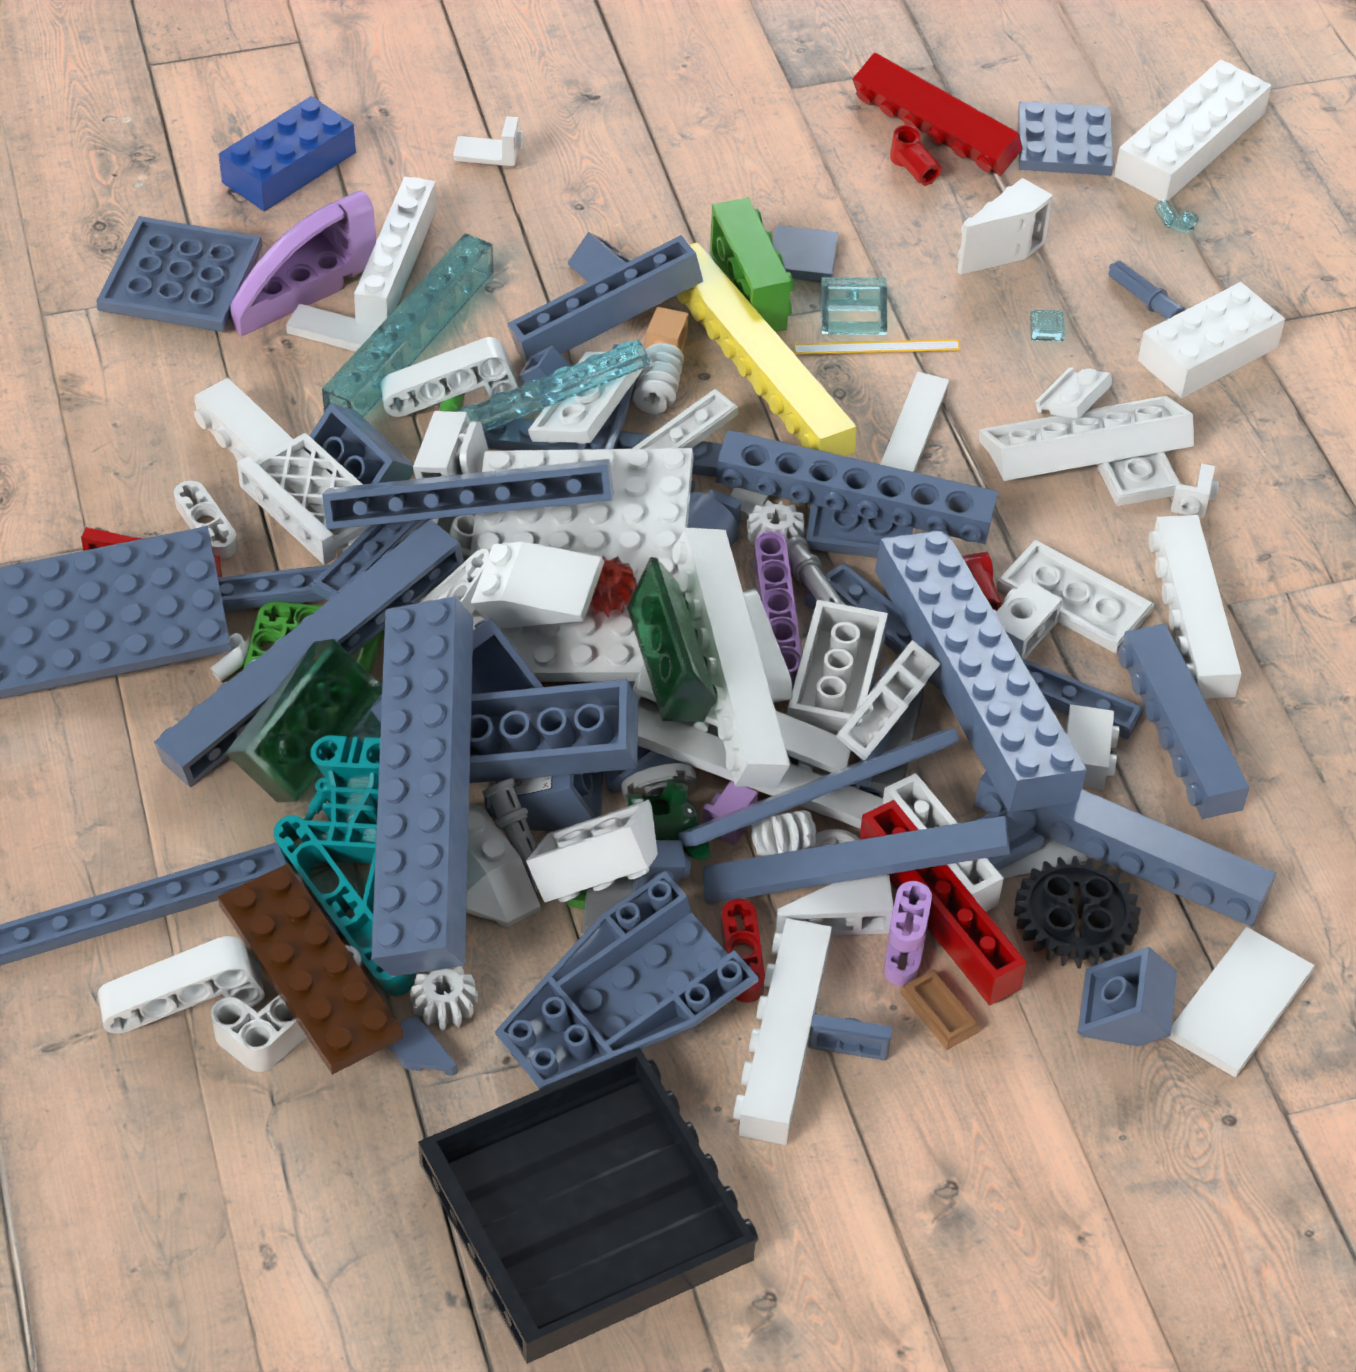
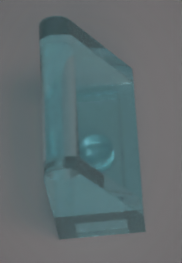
(853, 294)

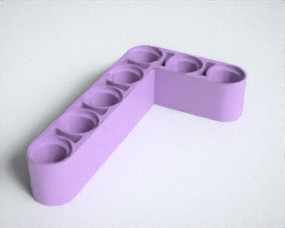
(776, 592)

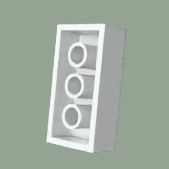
(1211, 339)
(837, 664)

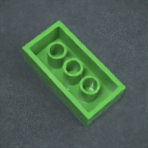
(750, 261)

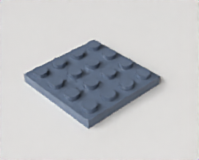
(179, 273)

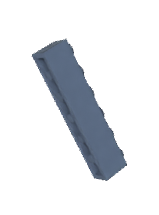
(608, 300)
(1183, 721)

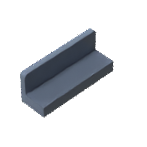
(595, 257)

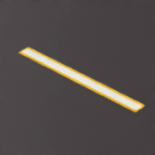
(877, 346)

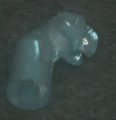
(1174, 221)

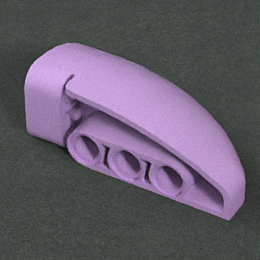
(307, 263)

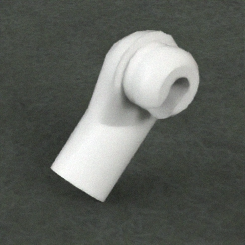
(232, 660)

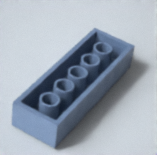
(553, 731)

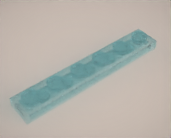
(560, 385)

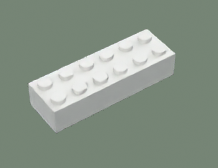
(1192, 131)

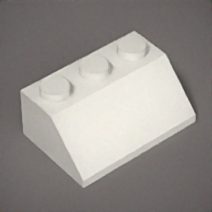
(595, 853)

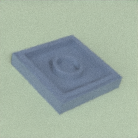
(806, 252)

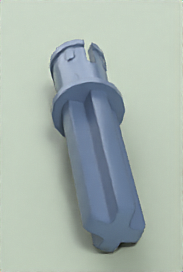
(1154, 298)

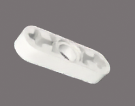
(205, 507)

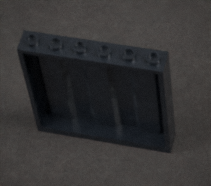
(586, 1203)

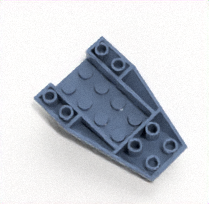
(624, 986)

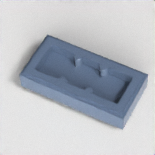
(850, 1037)

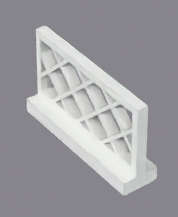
(287, 506)

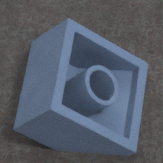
(1128, 999)

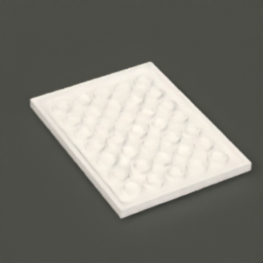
(637, 524)

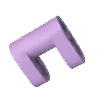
(907, 931)

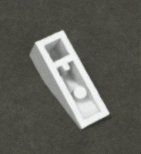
(846, 906)

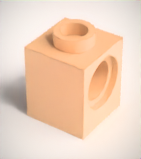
(667, 327)

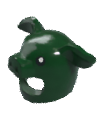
(672, 815)

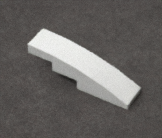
(887, 700)

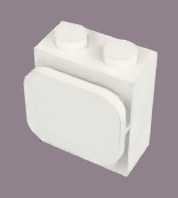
(451, 446)

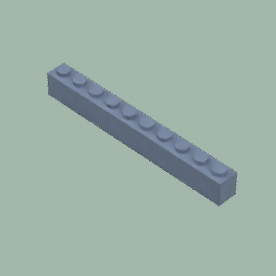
(349, 617)

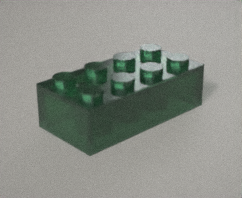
(317, 699)

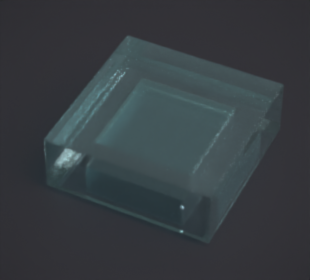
(1047, 325)

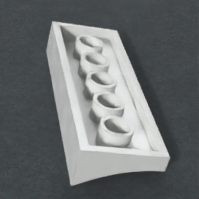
(1093, 439)

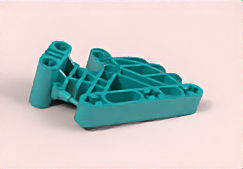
(352, 795)

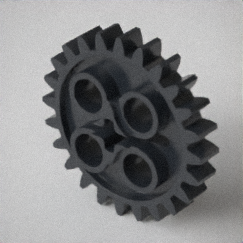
(1101, 905)

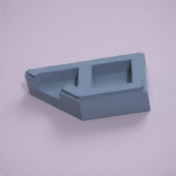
(421, 1049)

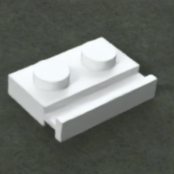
(1074, 392)

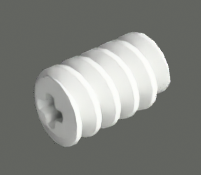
(659, 381)

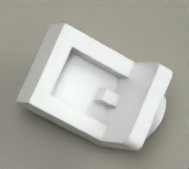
(1194, 500)

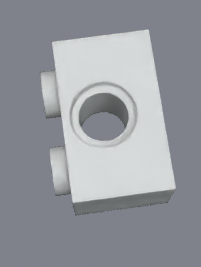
(1028, 615)

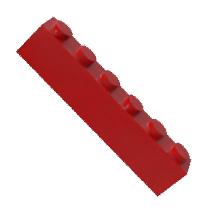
(937, 114)
(955, 916)

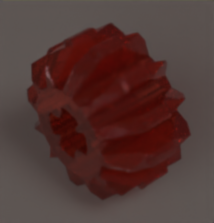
(613, 587)

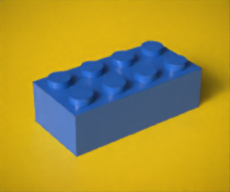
(287, 153)

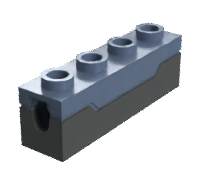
(900, 734)

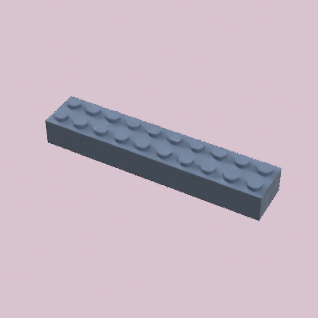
(980, 672)
(423, 788)

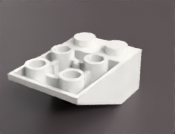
(1005, 228)

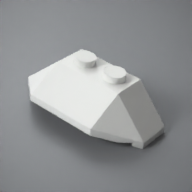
(495, 874)

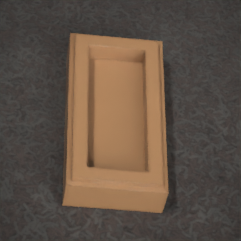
(940, 1009)

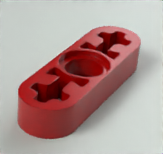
(748, 936)

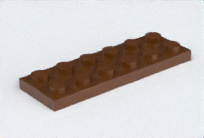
(310, 968)

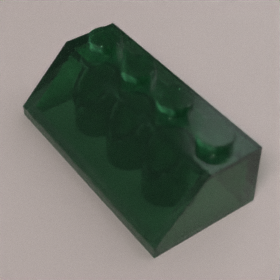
(670, 647)

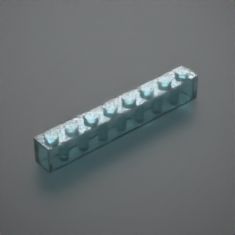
(412, 325)

